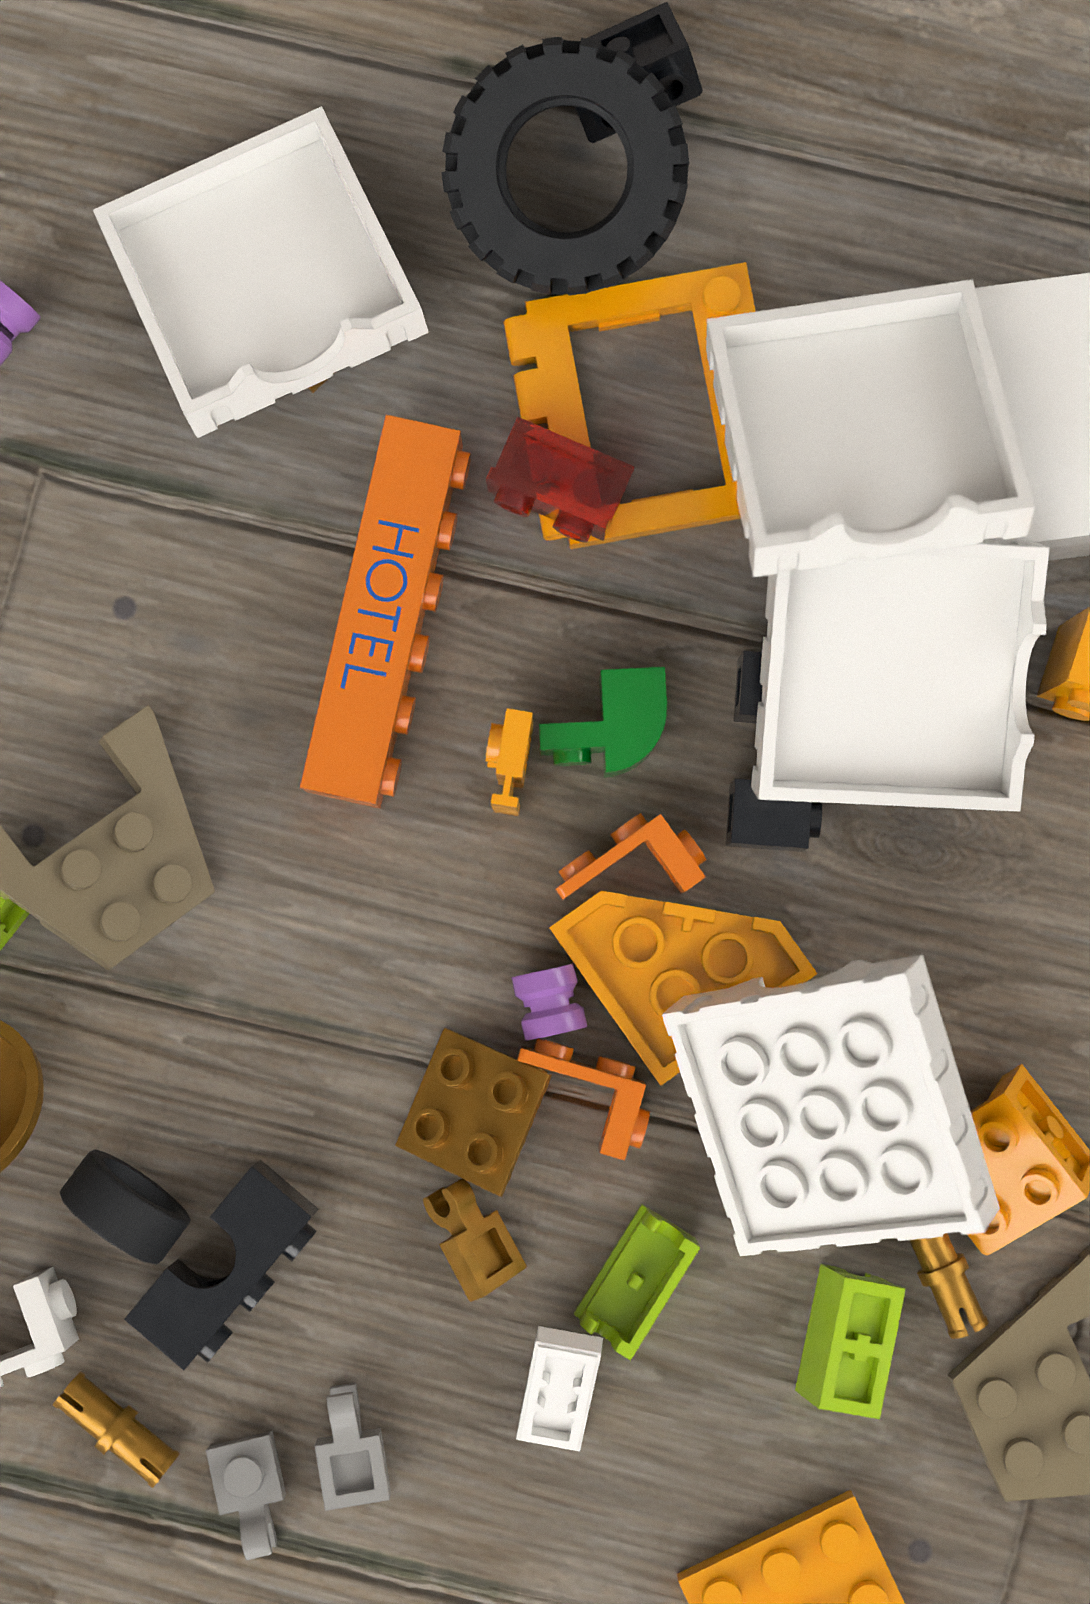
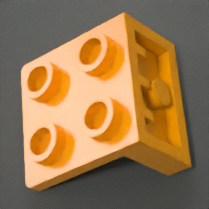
(1031, 1157)

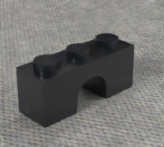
(758, 821)
(187, 1311)

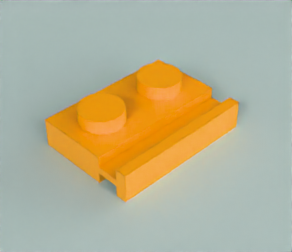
(509, 754)

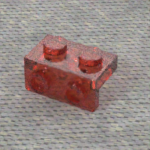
(558, 481)

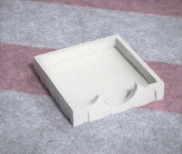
(260, 271)
(867, 428)
(901, 678)
(833, 1109)

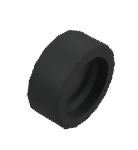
(124, 1207)

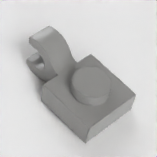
(352, 1460)
(247, 1480)

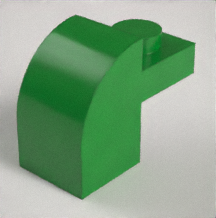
(630, 723)

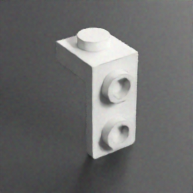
(48, 1312)

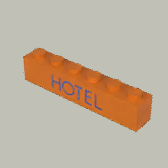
(384, 612)

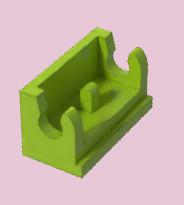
(636, 1281)
(849, 1342)

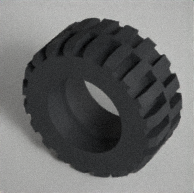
(478, 150)

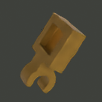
(480, 1245)

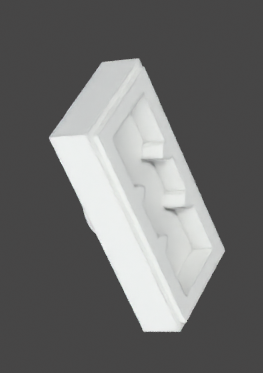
(559, 1388)

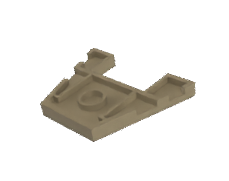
(125, 872)
(1032, 1394)

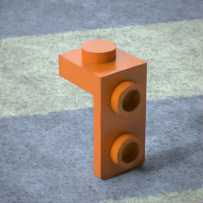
(675, 853)
(625, 1119)

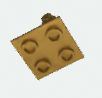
(473, 1111)

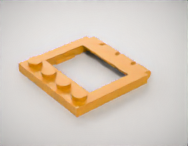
(553, 392)

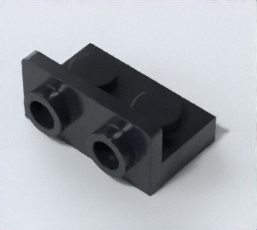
(658, 48)

